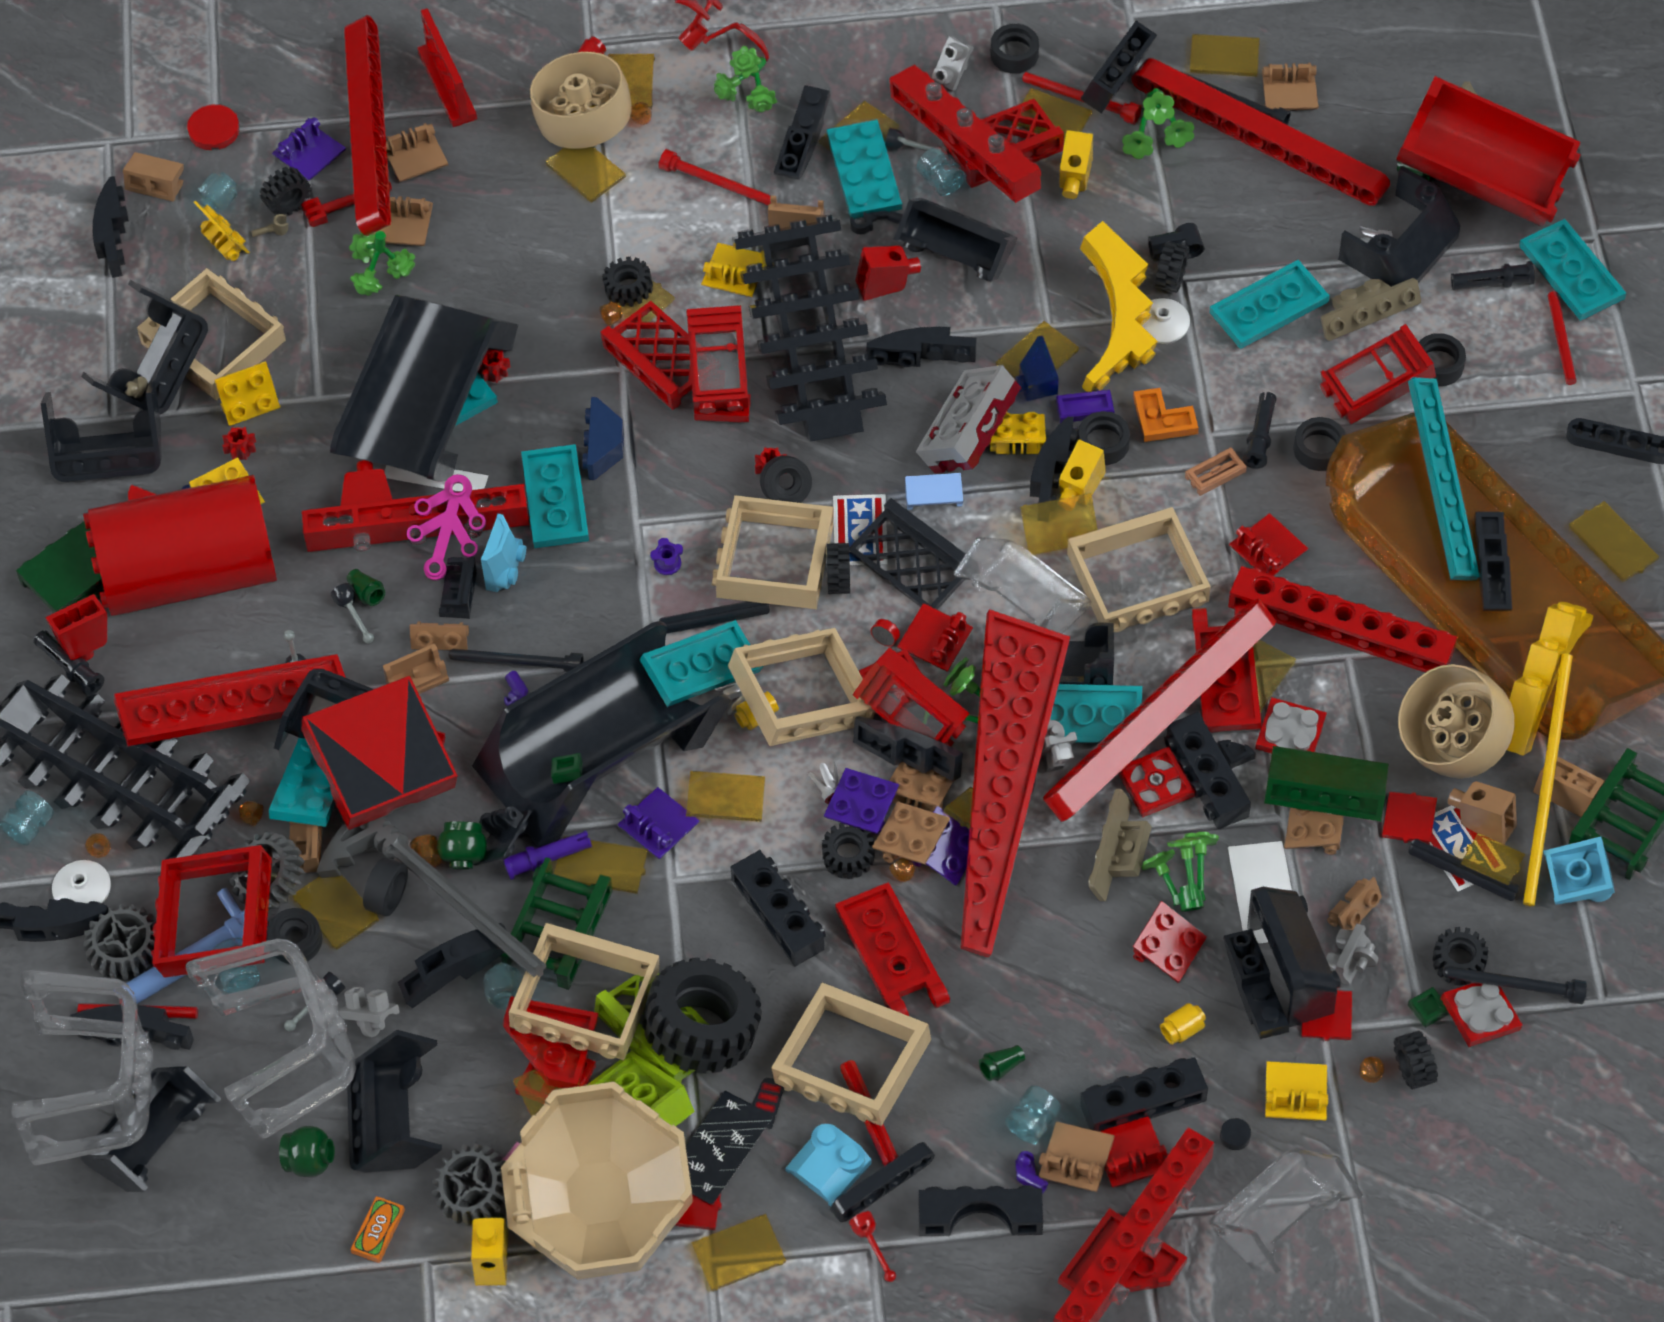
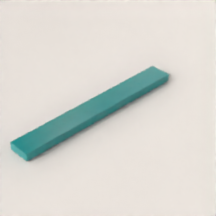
(1443, 479)

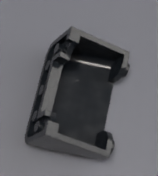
(1090, 660)

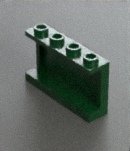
(63, 571)
(1326, 783)

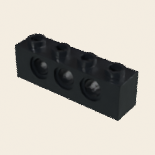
(1118, 67)
(1193, 732)
(797, 944)
(1161, 1099)

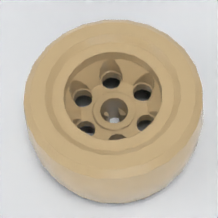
(576, 84)
(1427, 715)

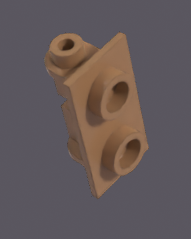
(444, 636)
(1362, 899)

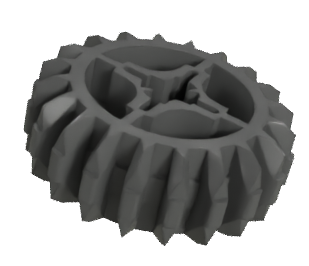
(284, 870)
(103, 951)
(465, 1209)

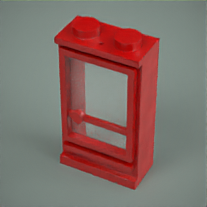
(717, 358)
(1376, 375)
(911, 699)

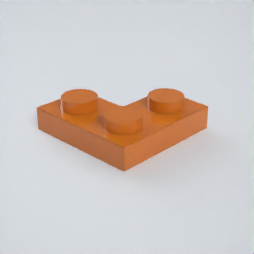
(1160, 423)

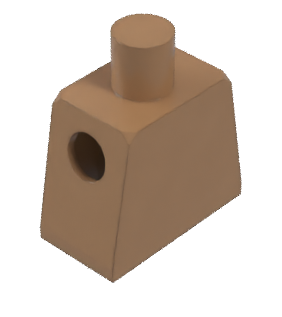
(1486, 810)

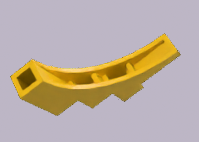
(1121, 273)
(1531, 692)

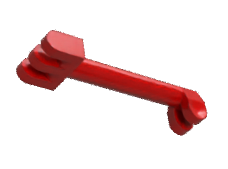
(317, 212)

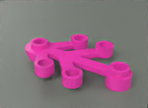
(447, 521)

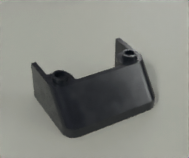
(955, 236)
(1417, 247)
(168, 355)
(103, 455)
(317, 692)
(1296, 951)
(174, 1098)
(381, 1105)

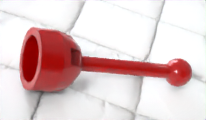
(864, 1226)

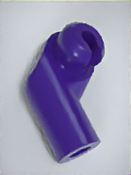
(517, 686)
(1026, 1171)

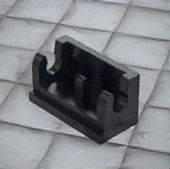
(458, 588)

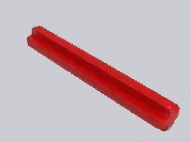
(877, 1133)

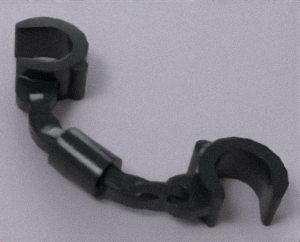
(873, 216)

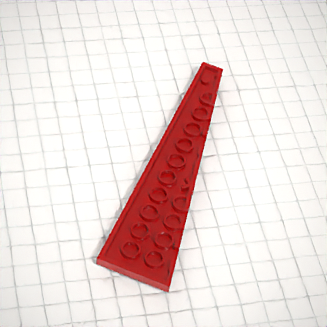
(1015, 709)

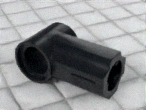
(1185, 234)

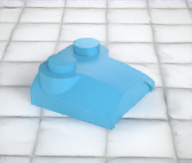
(502, 557)
(1580, 872)
(829, 1162)

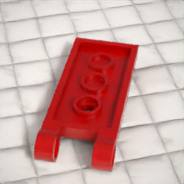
(1233, 698)
(886, 939)

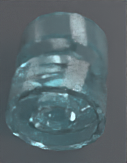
(940, 170)
(23, 821)
(237, 978)
(1031, 1116)

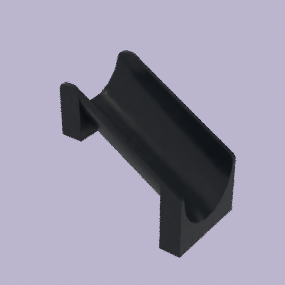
(417, 385)
(598, 710)

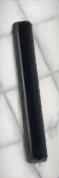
(714, 615)
(1453, 865)

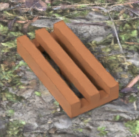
(1217, 475)

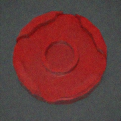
(213, 127)

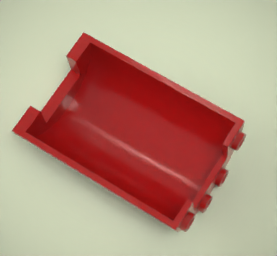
(1489, 151)
(180, 545)

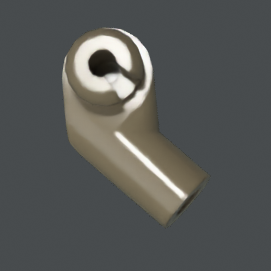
(136, 387)

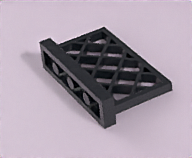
(922, 535)

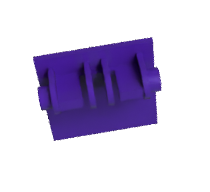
(308, 149)
(861, 800)
(657, 822)
(951, 851)

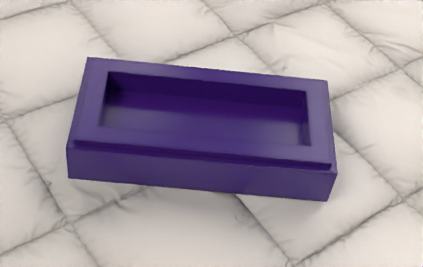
(1083, 404)

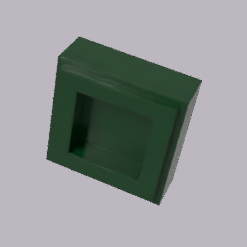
(566, 768)
(1428, 1007)

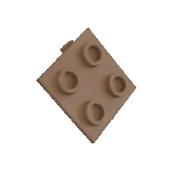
(1290, 87)
(414, 152)
(408, 221)
(922, 787)
(1314, 829)
(910, 833)
(1076, 1156)

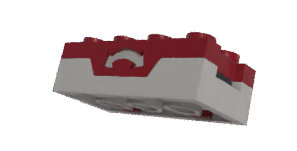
(968, 419)

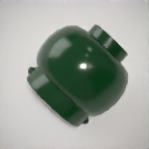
(462, 844)
(306, 1151)

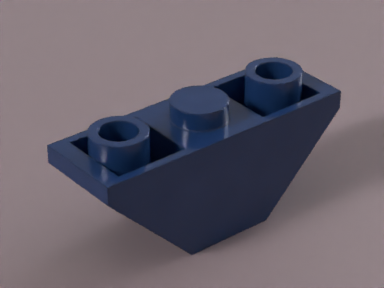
(603, 439)

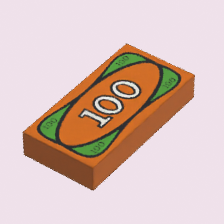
(377, 1229)

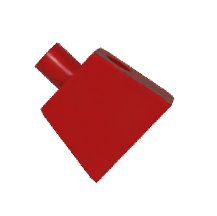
(884, 271)
(365, 485)
(80, 628)

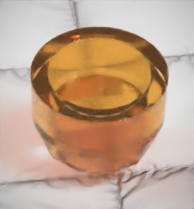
(641, 113)
(611, 313)
(251, 812)
(101, 840)
(902, 869)
(1367, 1072)

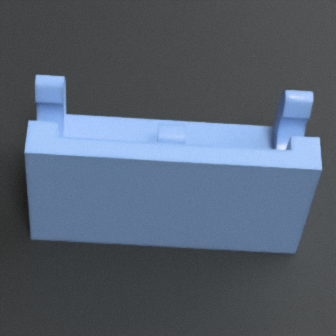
(933, 490)

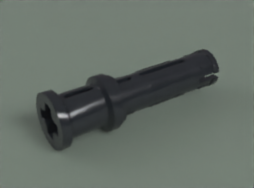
(1508, 275)
(1259, 439)
(76, 670)

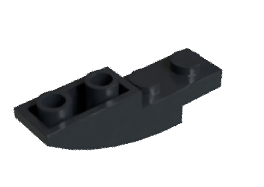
(803, 133)
(109, 224)
(910, 345)
(1052, 461)
(59, 921)
(444, 963)
(1254, 984)
(153, 1021)

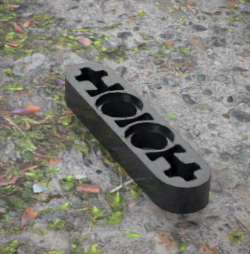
(1618, 445)
(882, 1182)

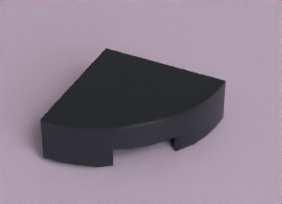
(1236, 753)

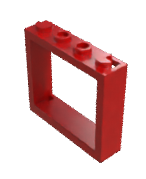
(174, 870)

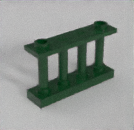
(1600, 812)
(586, 918)

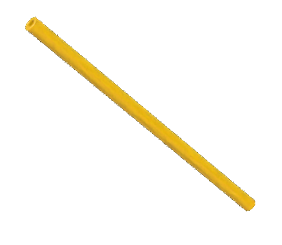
(1547, 780)

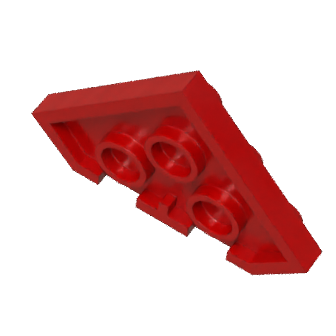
(555, 1061)
(1147, 1275)

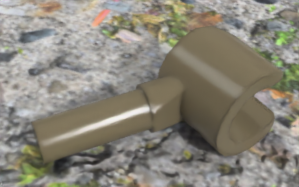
(279, 226)

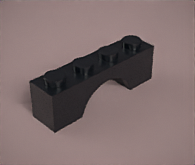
(943, 1208)

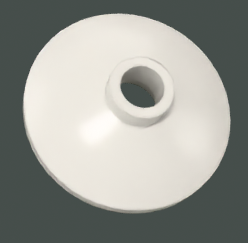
(1172, 326)
(93, 888)

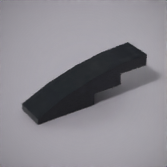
(1493, 561)
(907, 746)

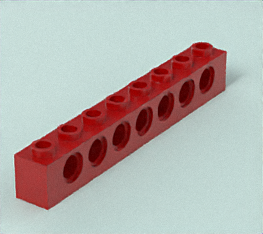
(1348, 633)

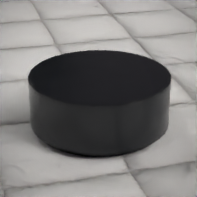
(1235, 1134)

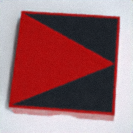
(379, 752)

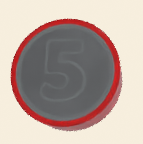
(885, 632)

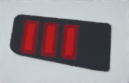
(769, 1098)

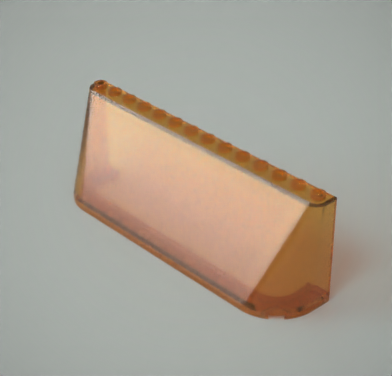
(1390, 513)

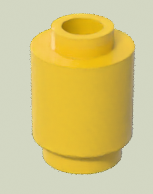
(746, 718)
(1183, 1023)

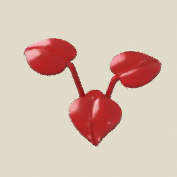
(696, 31)

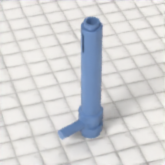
(153, 981)

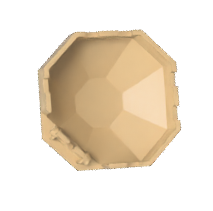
(596, 1181)

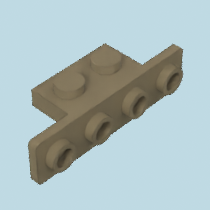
(1368, 305)
(1120, 847)

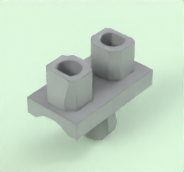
(952, 63)
(1057, 747)
(1355, 956)
(368, 1013)

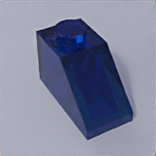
(1037, 372)

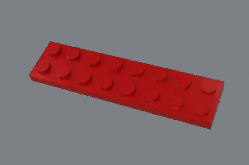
(214, 701)

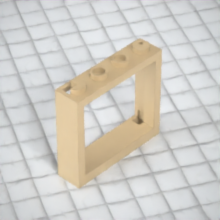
(235, 299)
(775, 513)
(1129, 533)
(795, 647)
(595, 951)
(866, 1013)

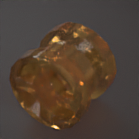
(427, 848)

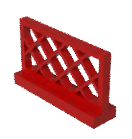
(444, 74)
(1035, 145)
(640, 364)

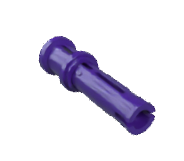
(532, 857)

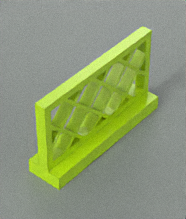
(616, 1016)

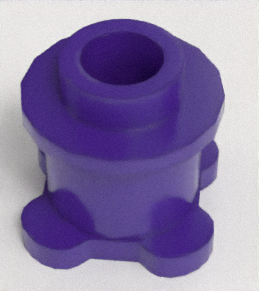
(667, 557)

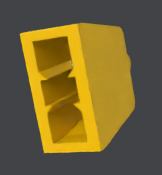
(1075, 163)
(1082, 471)
(489, 1245)

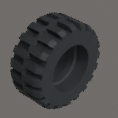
(698, 1044)

